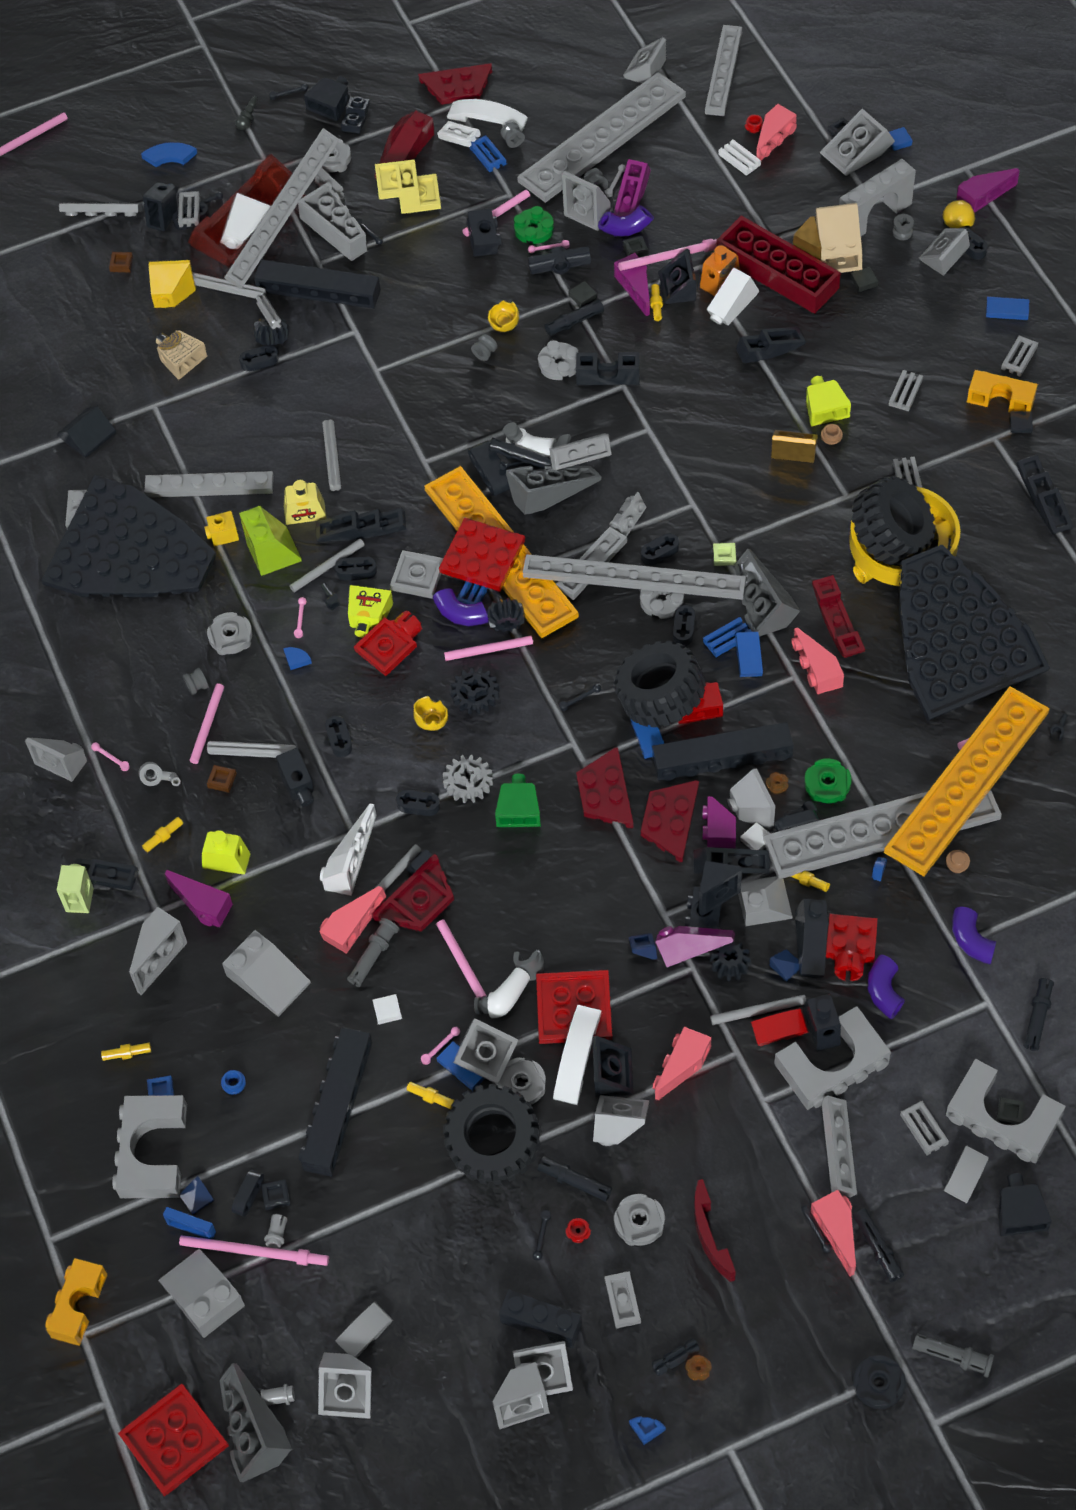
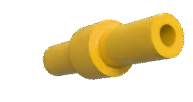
(656, 302)
(162, 834)
(809, 879)
(126, 1051)
(430, 1095)

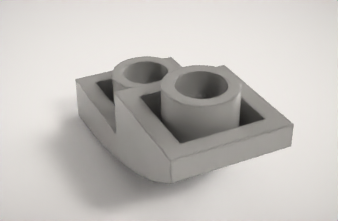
(966, 1174)
(364, 1330)

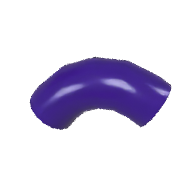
(625, 225)
(459, 612)
(969, 938)
(881, 988)

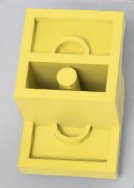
(401, 181)

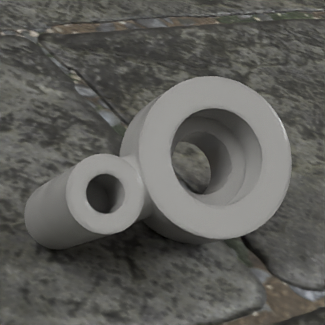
(157, 776)

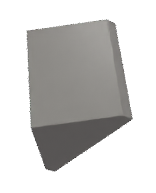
(647, 61)
(946, 249)
(551, 1364)

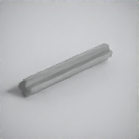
(226, 286)
(268, 312)
(331, 455)
(247, 749)

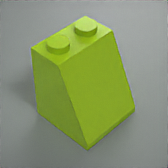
(268, 541)

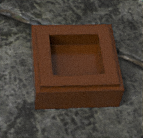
(121, 262)
(221, 778)

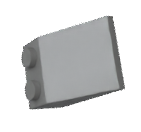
(857, 143)
(583, 200)
(156, 947)
(265, 973)
(202, 1292)

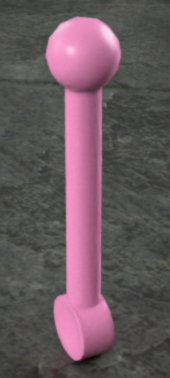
(565, 243)
(298, 633)
(123, 765)
(426, 1058)

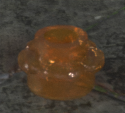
(777, 788)
(701, 1362)

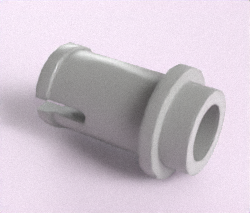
(275, 1235)
(278, 1395)

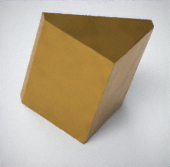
(808, 239)
(794, 446)

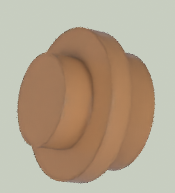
(831, 434)
(957, 861)

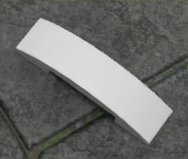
(485, 111)
(576, 1054)

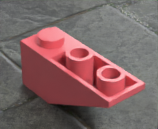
(776, 127)
(821, 665)
(686, 1059)

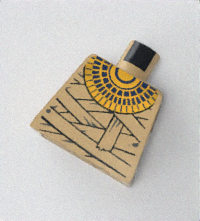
(180, 352)

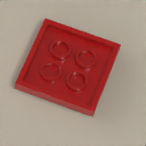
(482, 554)
(558, 999)
(173, 1439)

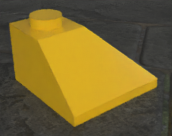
(170, 282)

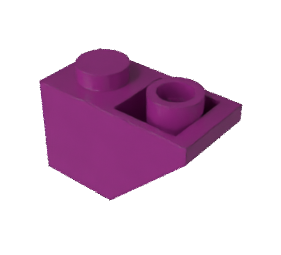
(720, 825)

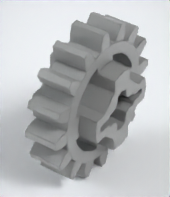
(458, 785)

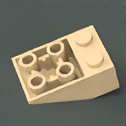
(840, 236)

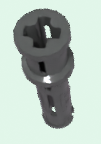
(378, 943)
(964, 1357)

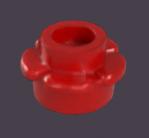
(754, 123)
(575, 1224)

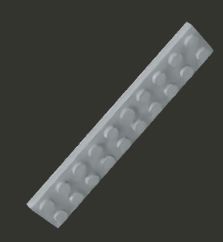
(602, 136)
(852, 835)

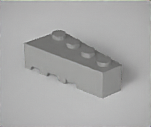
(332, 221)

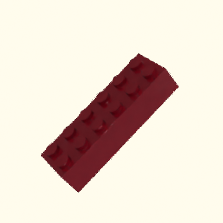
(780, 264)

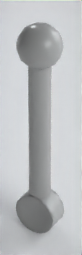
(608, 192)

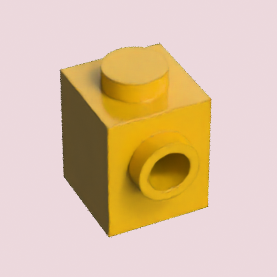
(221, 528)

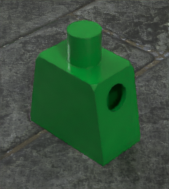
(517, 804)

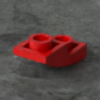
(779, 1026)

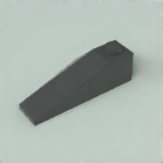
(541, 489)
(766, 601)
(255, 1431)

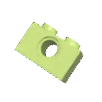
(75, 888)

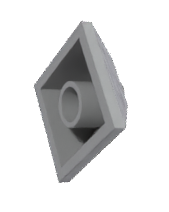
(57, 756)
(752, 801)
(764, 901)
(485, 1051)
(618, 1118)
(344, 1386)
(520, 1396)

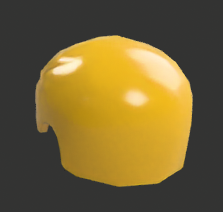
(958, 214)
(503, 316)
(430, 714)

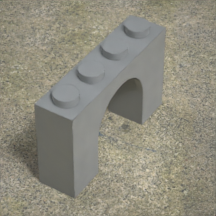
(893, 183)
(814, 1084)
(138, 1117)
(1023, 1139)

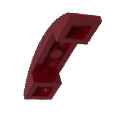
(836, 617)
(720, 1259)

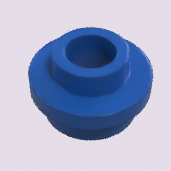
(230, 1076)

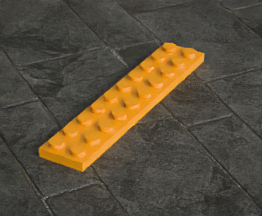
(542, 600)
(966, 781)

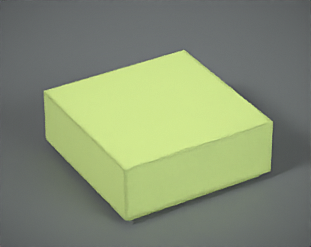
(724, 554)

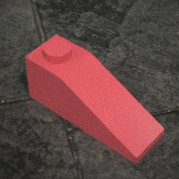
(349, 921)
(835, 1222)

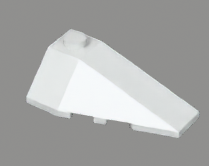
(347, 858)

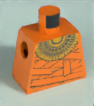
(717, 269)

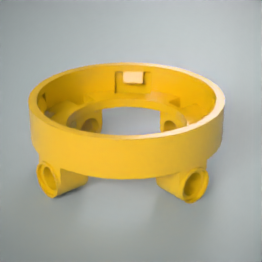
(946, 527)

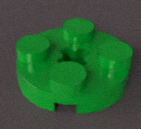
(533, 216)
(823, 792)

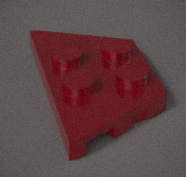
(457, 83)
(604, 790)
(670, 817)
(418, 898)

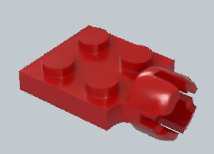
(389, 642)
(851, 944)

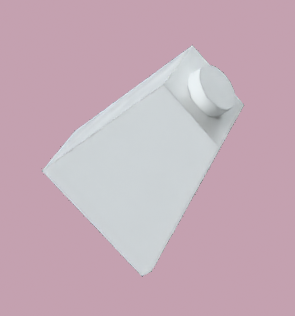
(242, 220)
(732, 297)

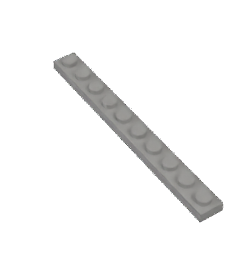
(281, 209)
(634, 576)

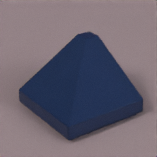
(643, 945)
(785, 964)
(196, 1196)

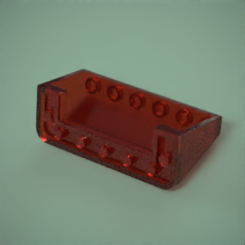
(262, 186)

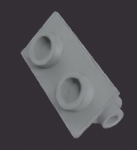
(631, 512)

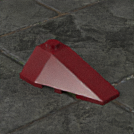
(408, 137)

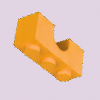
(987, 386)
(80, 1281)

